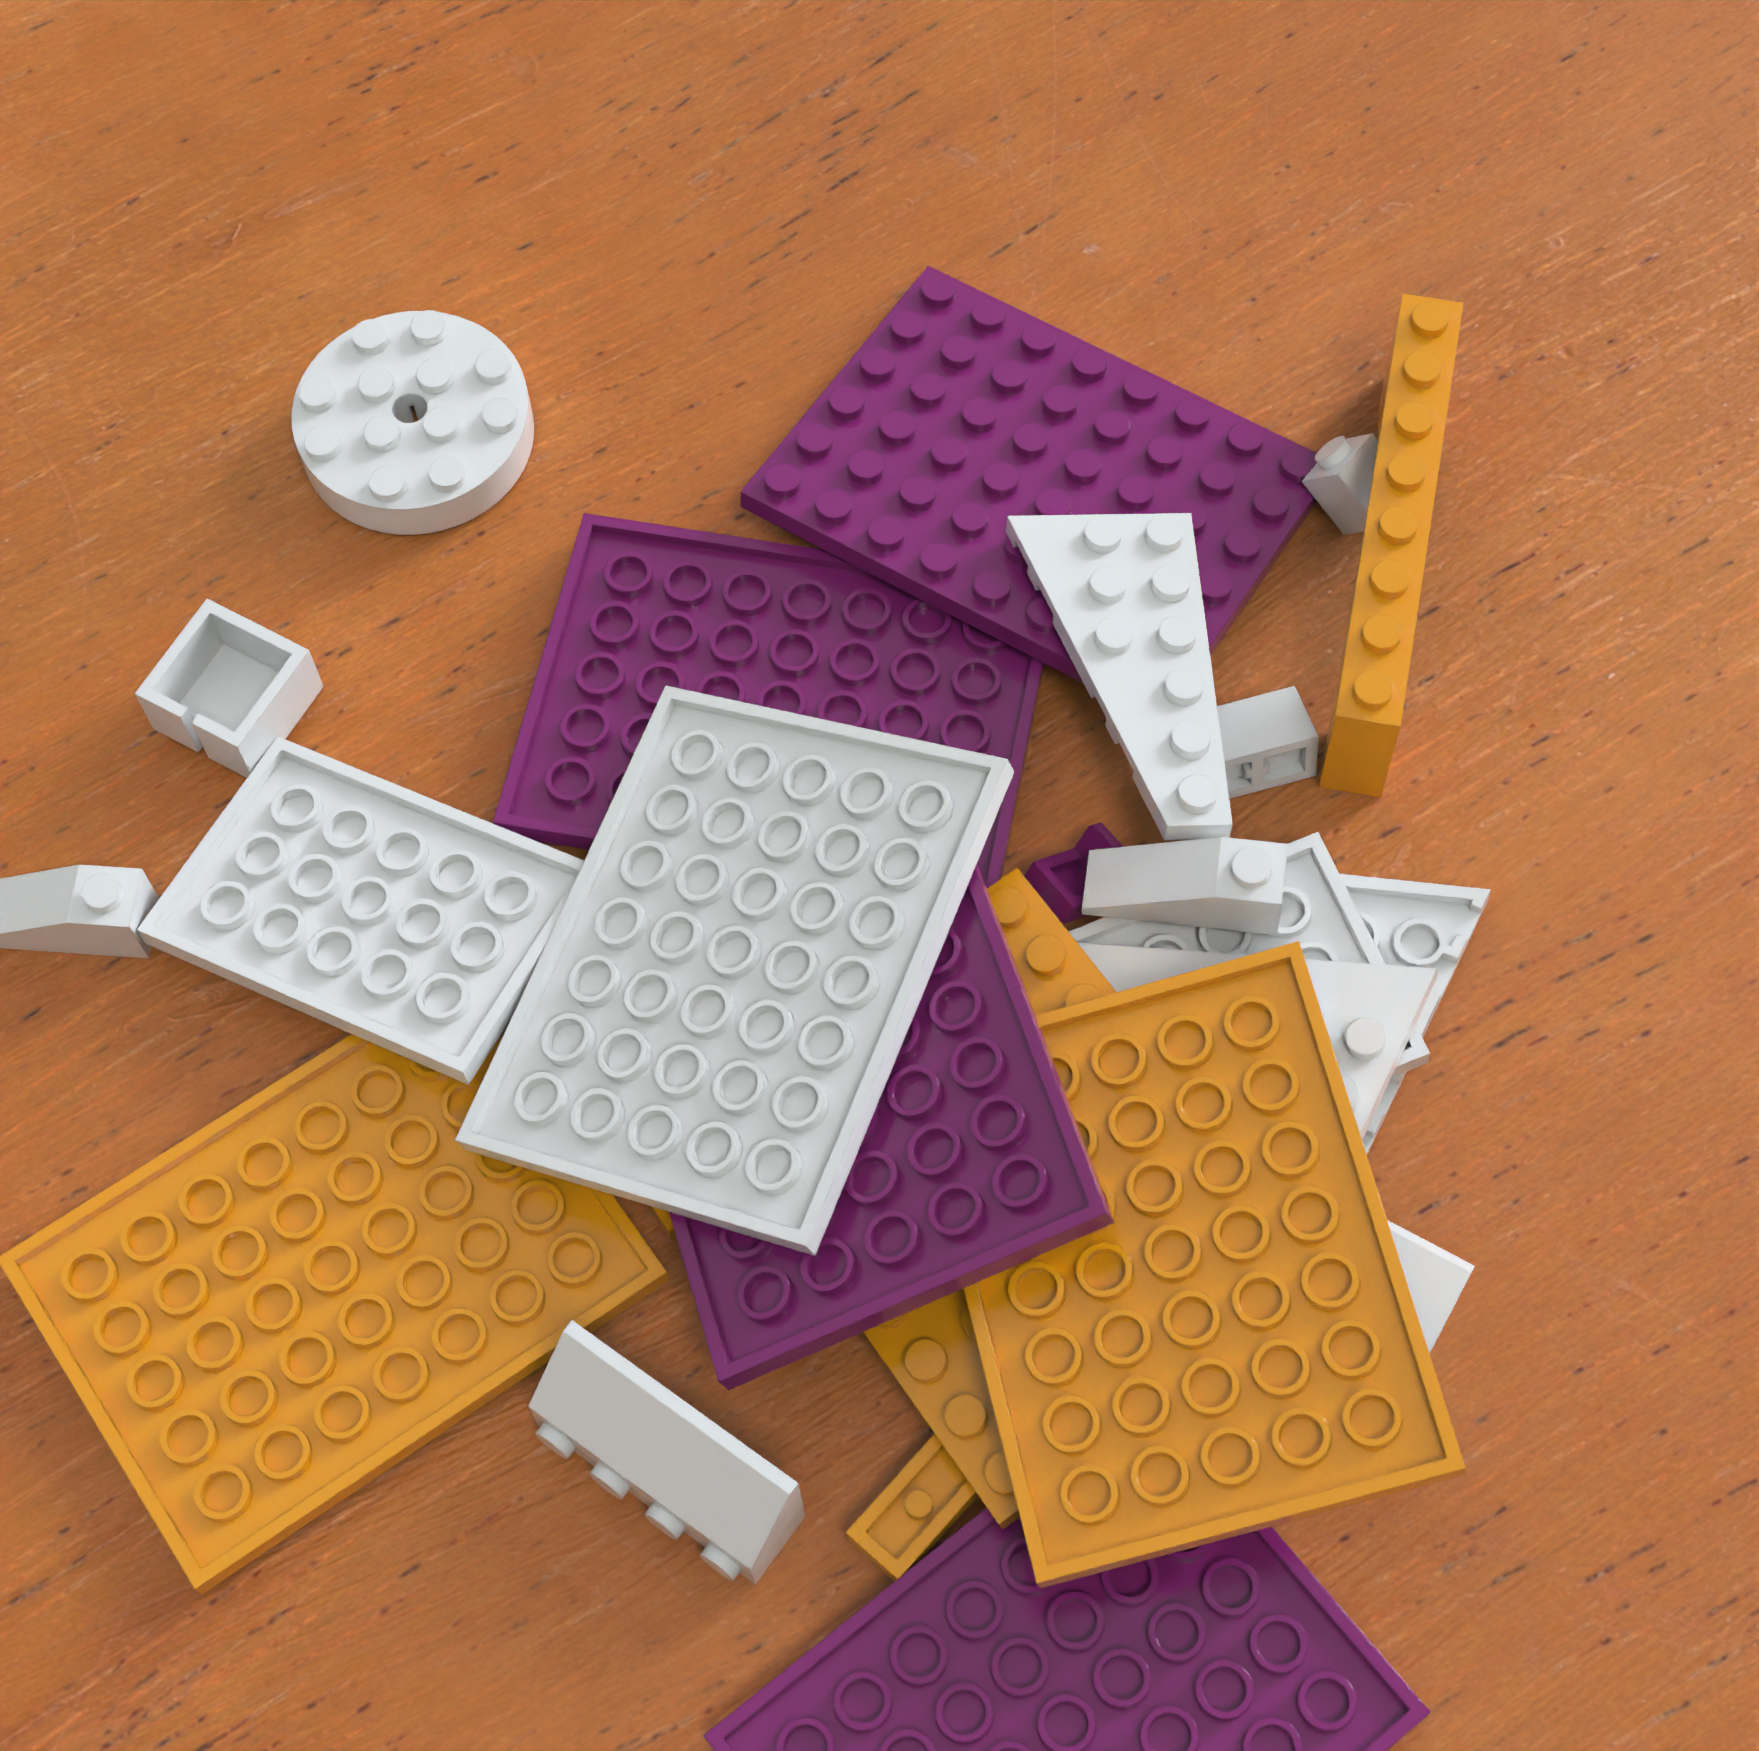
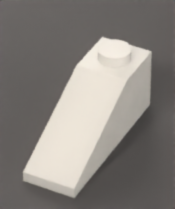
(1190, 883)
(77, 910)

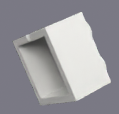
(229, 688)

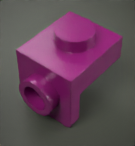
(1063, 875)

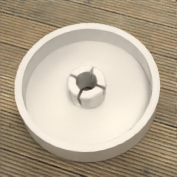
(403, 474)

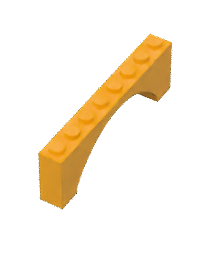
(1393, 547)

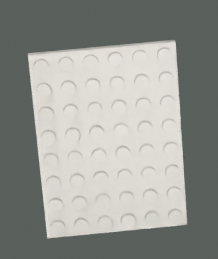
(738, 965)

